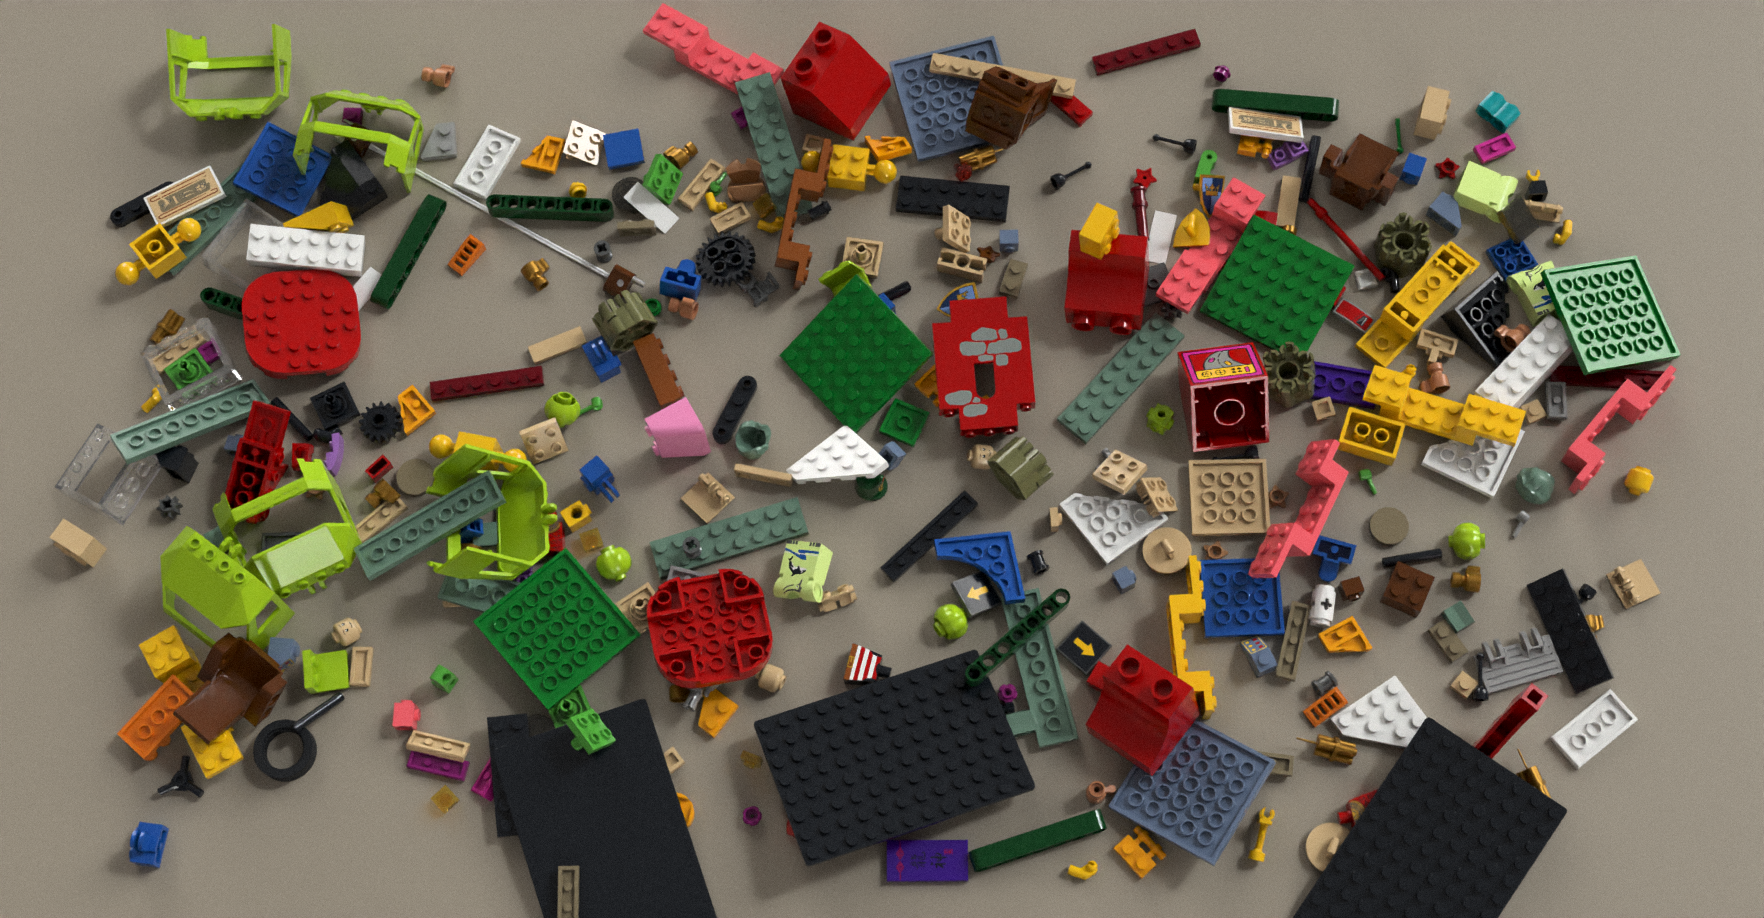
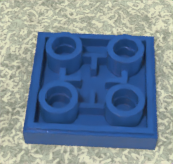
(623, 149)
(1511, 258)

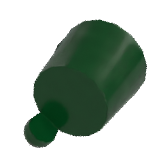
(871, 488)

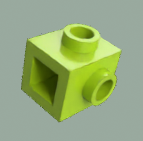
(1160, 418)

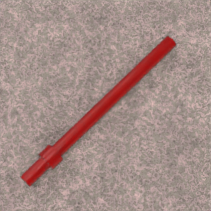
(1323, 215)

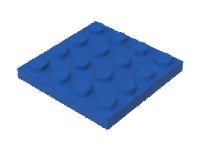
(274, 174)
(1238, 602)

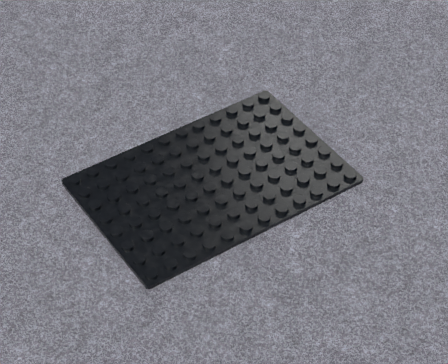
(891, 758)
(609, 816)
(1437, 838)

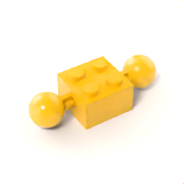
(850, 167)
(157, 251)
(442, 446)

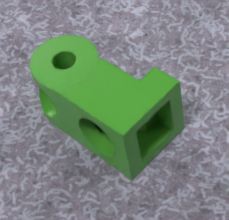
(1206, 164)
(443, 679)

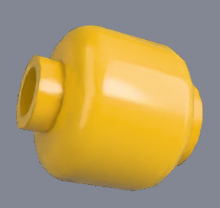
(1639, 480)

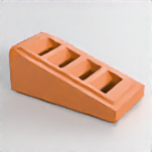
(462, 251)
(1338, 696)

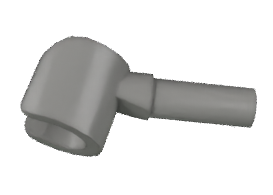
(1523, 518)

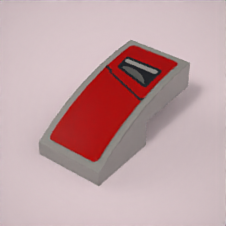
(1350, 313)

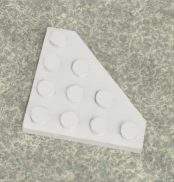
(839, 456)
(1473, 466)
(1110, 524)
(1382, 716)

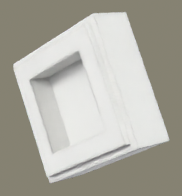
(1365, 279)

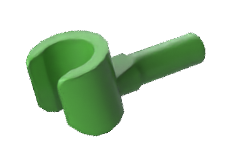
(715, 186)
(596, 405)
(1366, 474)

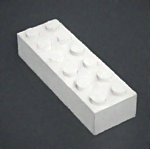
(305, 250)
(1528, 364)

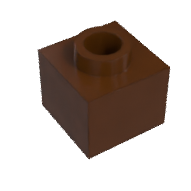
(1351, 589)

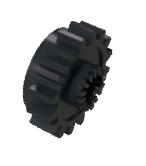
(384, 430)

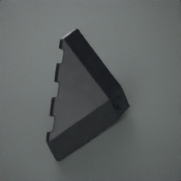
(351, 182)
(1479, 315)

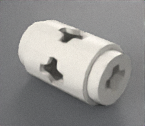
(1322, 606)

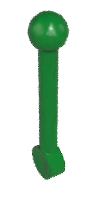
(1397, 124)

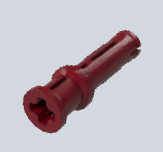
(1140, 205)

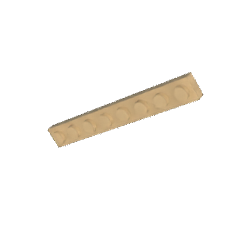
(974, 71)

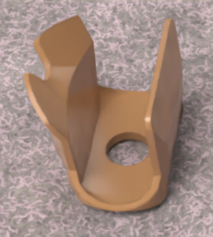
(745, 181)

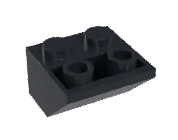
(178, 462)

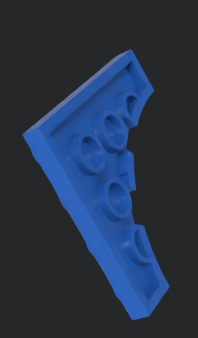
(992, 555)

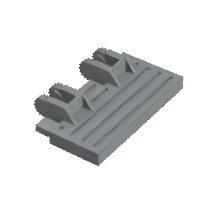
(1516, 666)

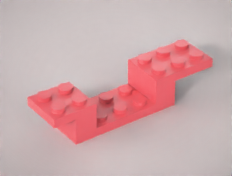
(705, 56)
(1201, 264)
(1630, 403)
(1300, 537)

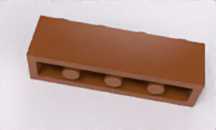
(657, 370)

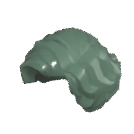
(752, 439)
(1535, 485)

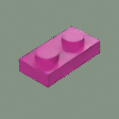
(1494, 148)

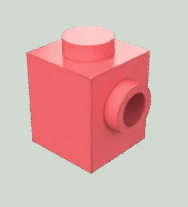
(406, 715)

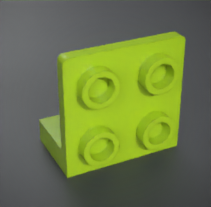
(840, 276)
(325, 671)

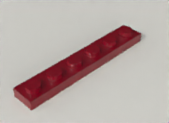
(1146, 52)
(486, 383)

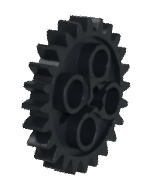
(725, 259)

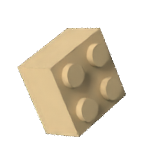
(1432, 113)
(77, 544)

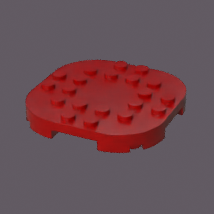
(301, 323)
(709, 629)

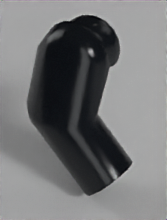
(1392, 278)
(325, 436)

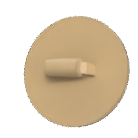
(1166, 550)
(1324, 843)

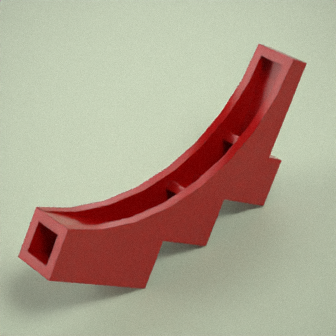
(1511, 720)

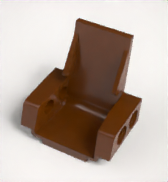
(1007, 106)
(1362, 173)
(237, 684)

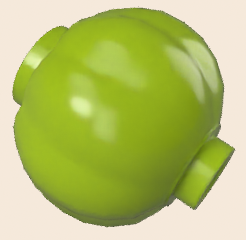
(563, 408)
(1467, 541)
(613, 563)
(950, 622)

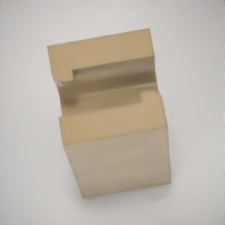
(960, 257)

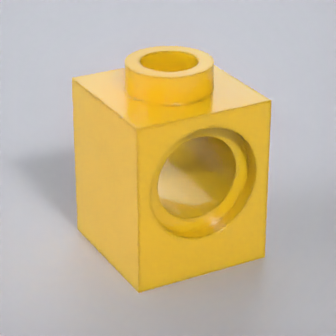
(568, 513)

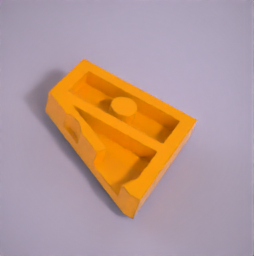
(888, 147)
(546, 155)
(414, 409)
(1345, 637)
(716, 712)

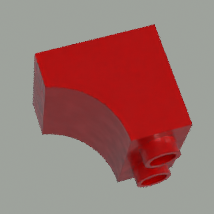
(1108, 289)
(1142, 710)

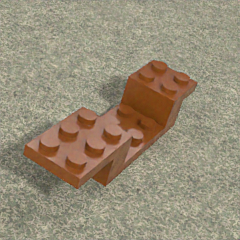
(808, 187)

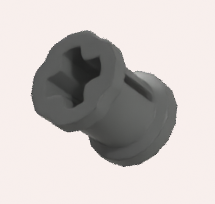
(606, 253)
(694, 552)
(1331, 682)

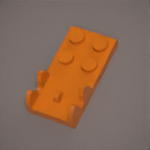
(155, 719)

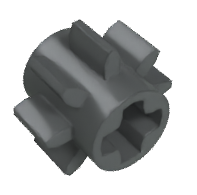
(1170, 314)
(173, 503)

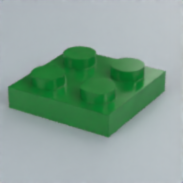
(904, 422)

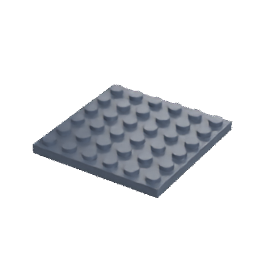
(938, 103)
(1196, 791)

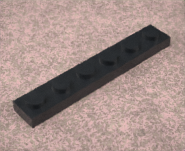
(924, 540)

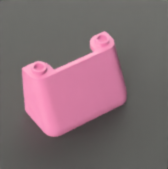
(677, 432)

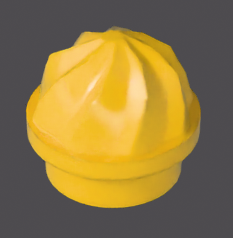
(577, 190)

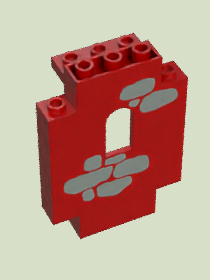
(983, 335)

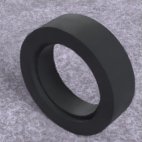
(294, 772)

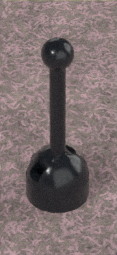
(1188, 145)
(1058, 180)
(1250, 453)
(1586, 593)
(1480, 693)

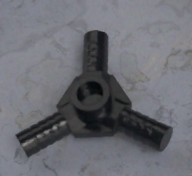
(182, 781)

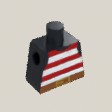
(864, 667)

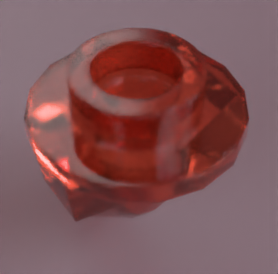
(963, 172)

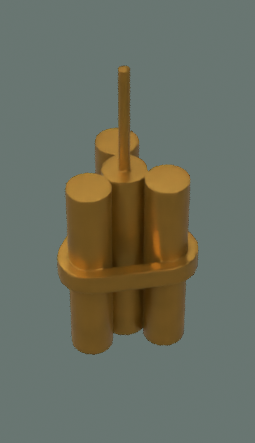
(979, 157)
(167, 327)
(1333, 749)
(1533, 777)

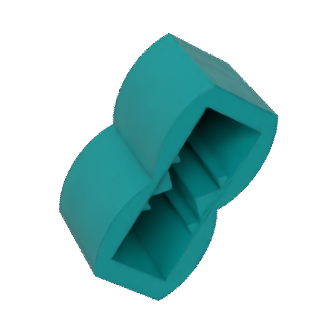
(1498, 111)

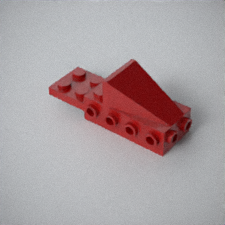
(258, 457)

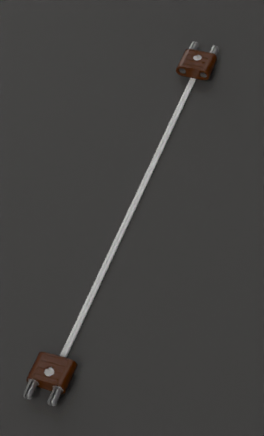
(617, 281)

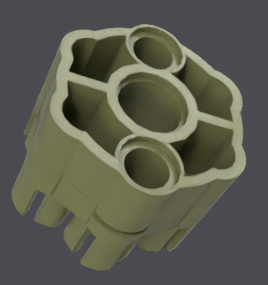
(1406, 234)
(624, 323)
(1285, 362)
(1017, 471)

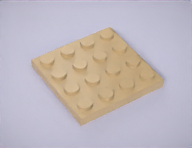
(1228, 497)

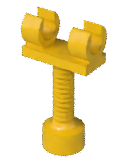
(1256, 853)

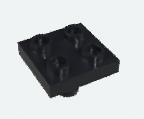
(335, 406)

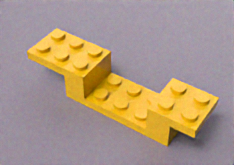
(1415, 303)
(1440, 415)
(1184, 610)
(170, 655)

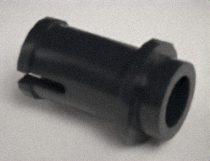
(819, 210)

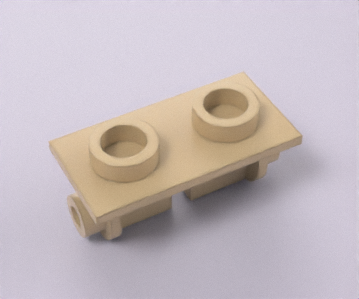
(1544, 211)
(843, 594)

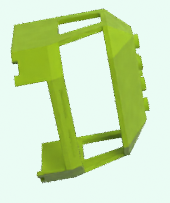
(193, 54)
(398, 152)
(520, 521)
(306, 557)
(218, 588)

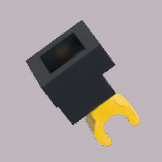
(1537, 189)

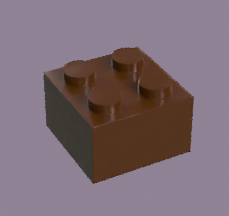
(1407, 589)

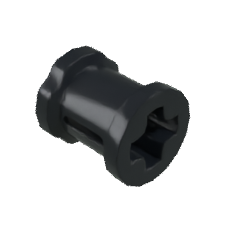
(1038, 562)

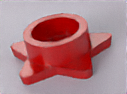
(1447, 164)
(1144, 182)

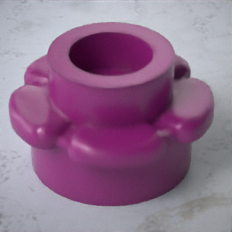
(1221, 73)
(1007, 688)
(751, 810)

